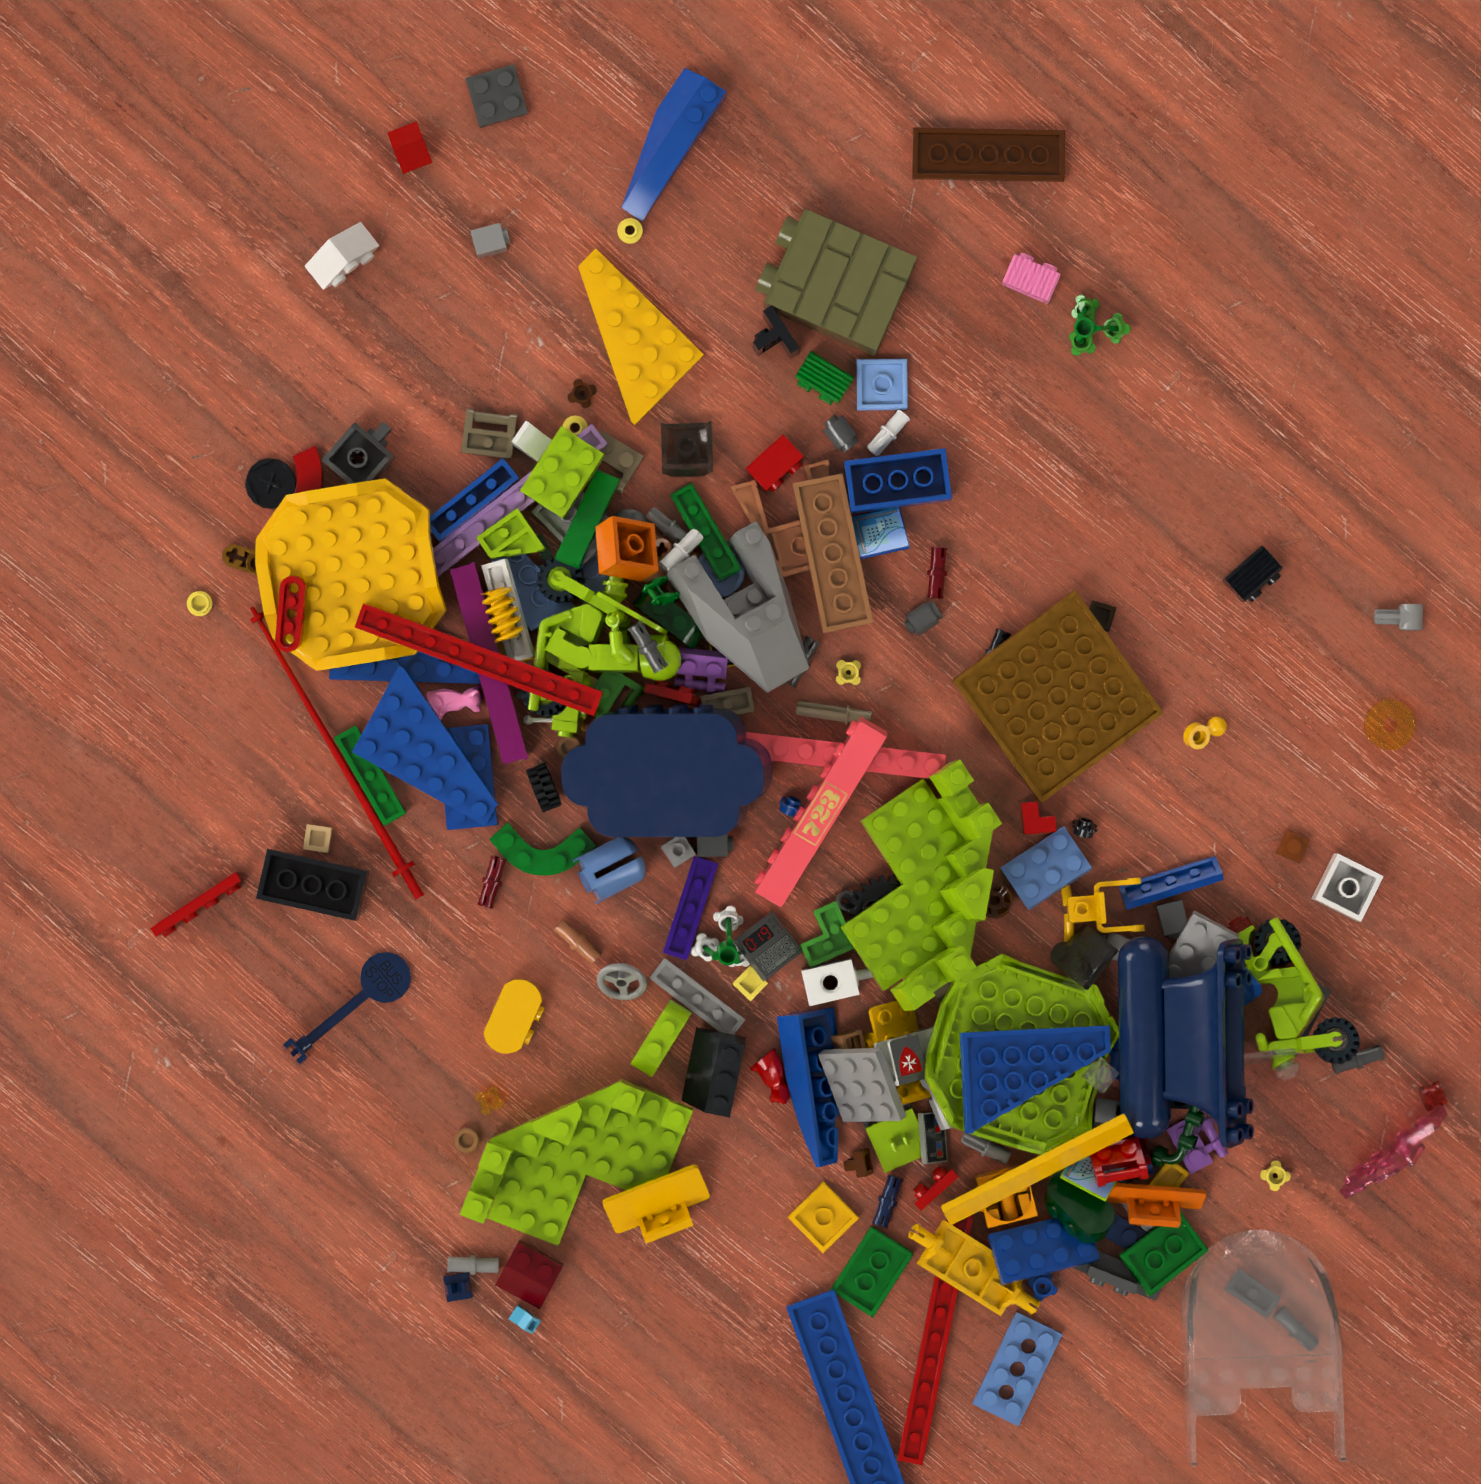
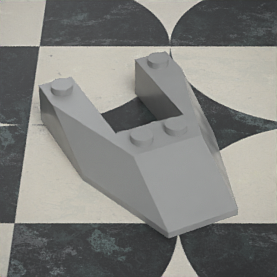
(754, 625)

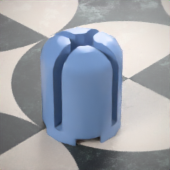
(617, 879)

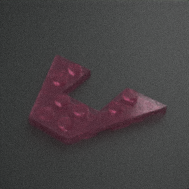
(1395, 1156)

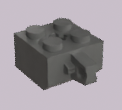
(360, 442)

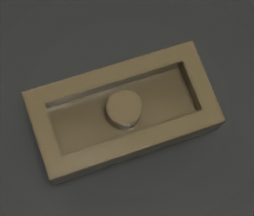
(737, 700)

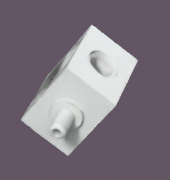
(846, 985)

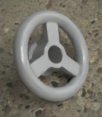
(621, 975)

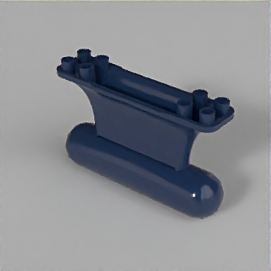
(1182, 1039)

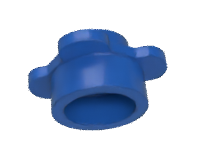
(789, 805)
(1040, 1293)

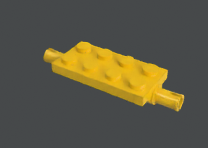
(969, 1268)

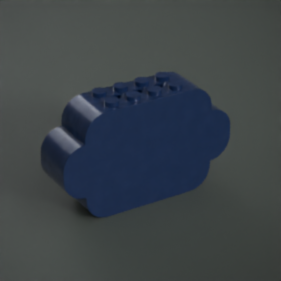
(666, 772)

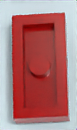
(662, 690)

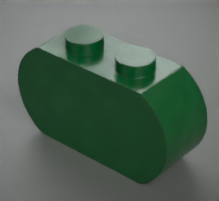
(670, 618)
(1079, 1211)

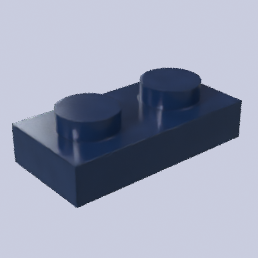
(1124, 1233)

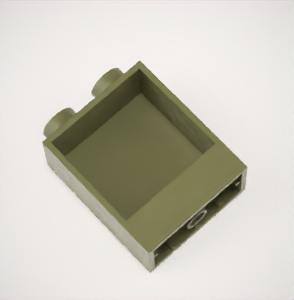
(836, 280)

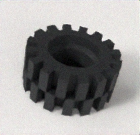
(544, 787)

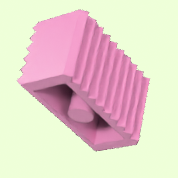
(1031, 278)

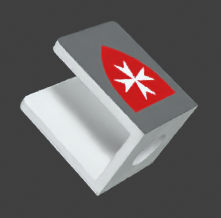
(903, 1058)

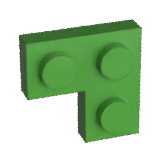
(832, 941)

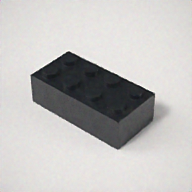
(312, 884)

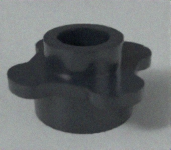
(1084, 827)

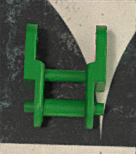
(663, 598)

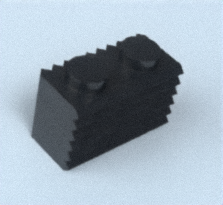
(1253, 574)

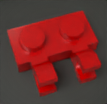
(926, 1195)

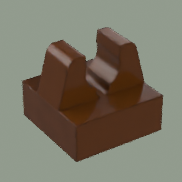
(860, 1162)

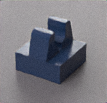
(458, 1287)

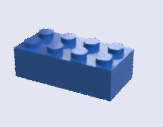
(897, 481)

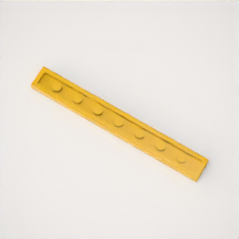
(1037, 1169)

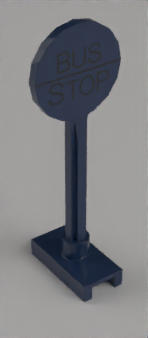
(383, 979)

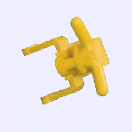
(1093, 909)

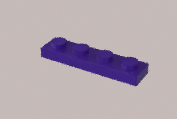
(690, 908)

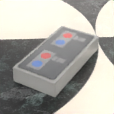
(932, 1139)

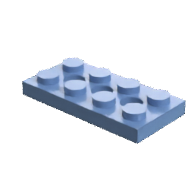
(1023, 1385)

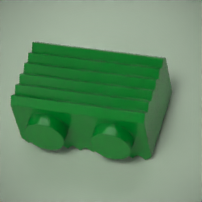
(823, 378)

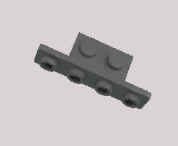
(1113, 1272)

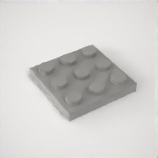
(862, 1085)

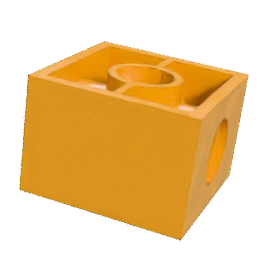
(1010, 1209)

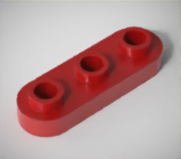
(285, 624)

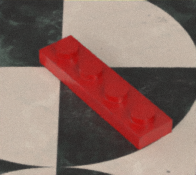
(207, 899)

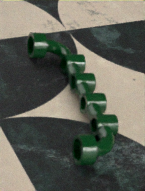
(1186, 1141)

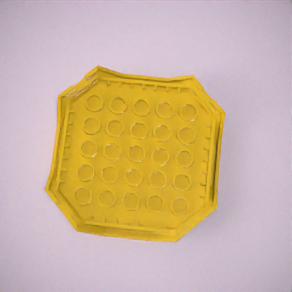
(351, 549)

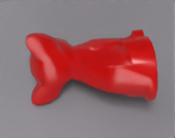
(772, 1072)

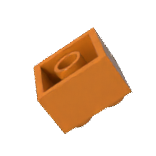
(626, 548)

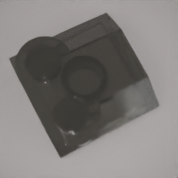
(687, 449)
(1083, 956)

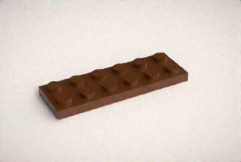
(988, 154)

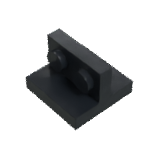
(778, 334)

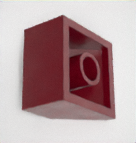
(529, 1274)

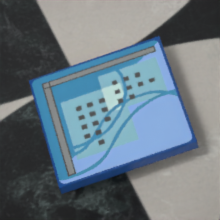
(880, 533)

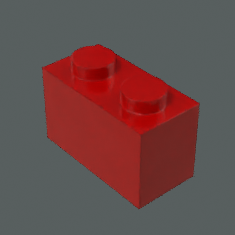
(775, 463)

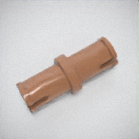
(577, 941)

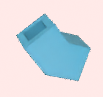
(524, 1319)

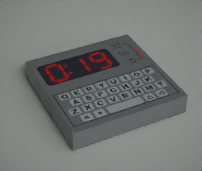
(767, 946)

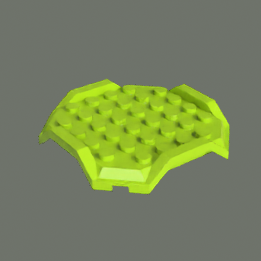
(1016, 997)

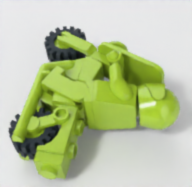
(565, 634)

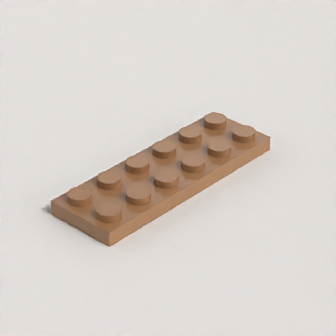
(832, 553)

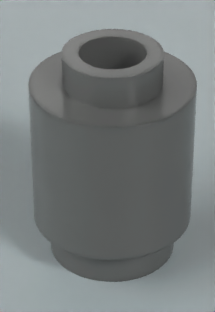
(840, 433)
(922, 618)

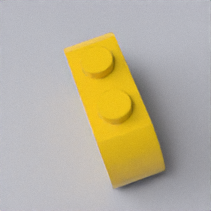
(513, 1016)

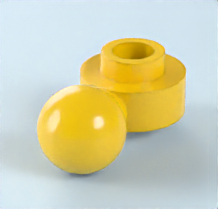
(1216, 727)

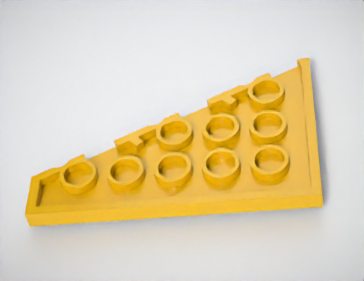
(640, 341)

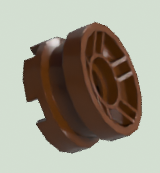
(1005, 901)

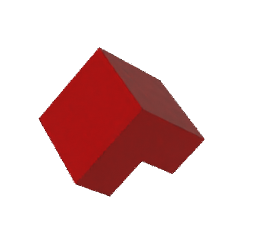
(409, 147)
(1032, 822)

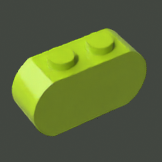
(661, 1038)

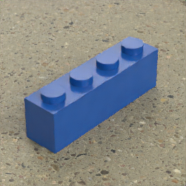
(472, 499)

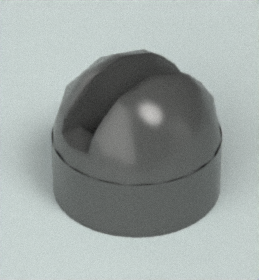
(847, 895)

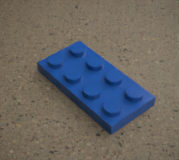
(476, 746)
(1038, 1251)

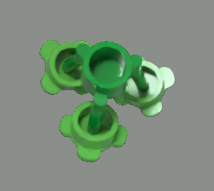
(1086, 326)

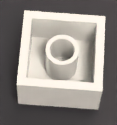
(1347, 887)

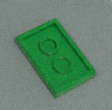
(1162, 1255)
(872, 1271)

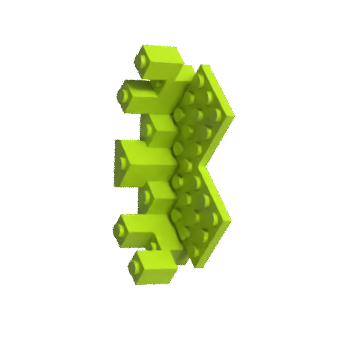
(941, 861)
(539, 1166)

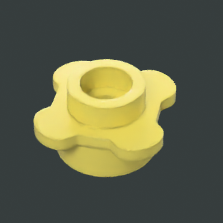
(842, 677)
(1275, 1183)

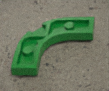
(541, 861)

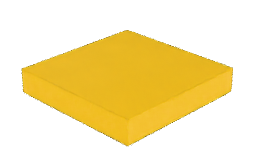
(823, 1217)

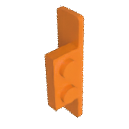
(1156, 1204)

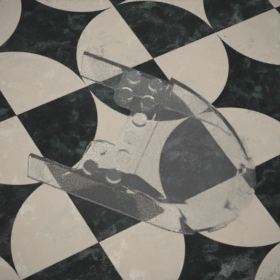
(1260, 1318)

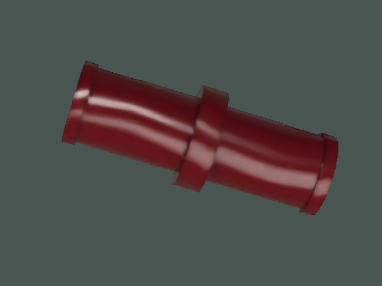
(937, 572)
(492, 882)

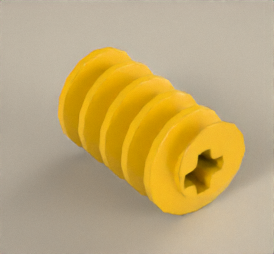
(502, 613)

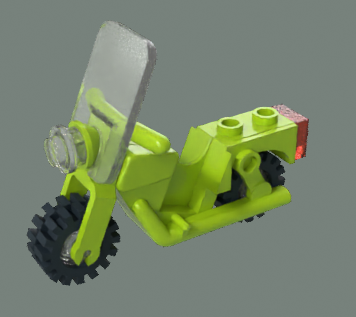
(1296, 1004)

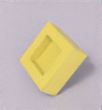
(749, 983)

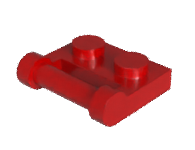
(1119, 1155)

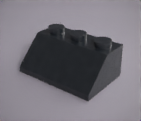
(713, 1071)

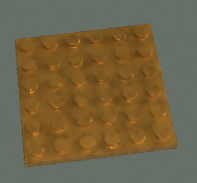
(1057, 696)

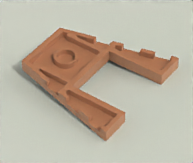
(785, 539)

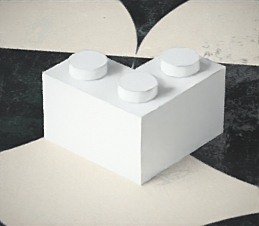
(342, 255)

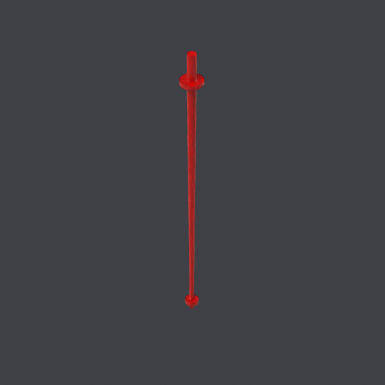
(402, 867)

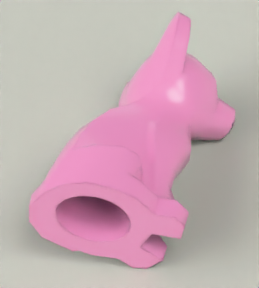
(449, 700)

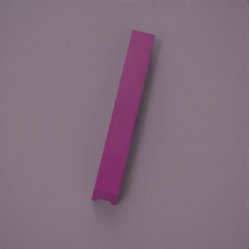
(495, 692)

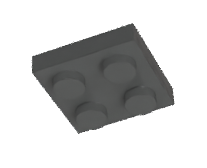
(496, 96)

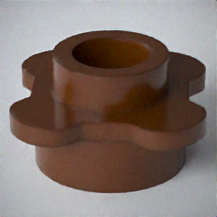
(575, 396)

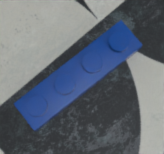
(1172, 882)

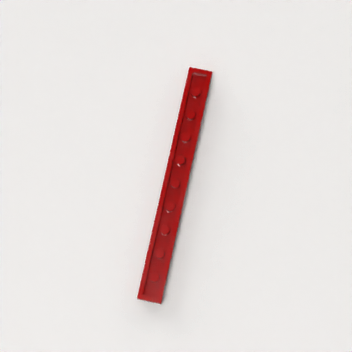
(479, 659)
(929, 1366)

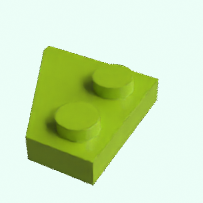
(510, 537)

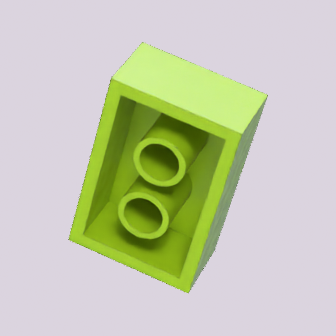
(562, 472)

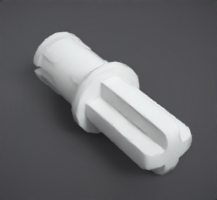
(888, 433)
(681, 550)

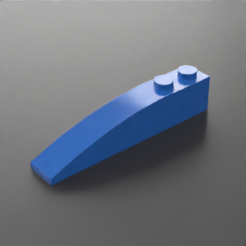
(671, 137)
(801, 1040)

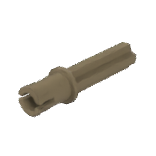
(831, 712)

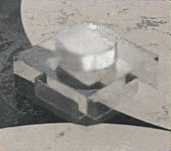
(1100, 1075)

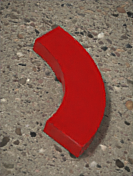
(308, 470)

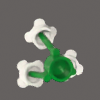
(726, 951)

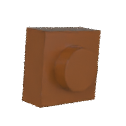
(1292, 846)

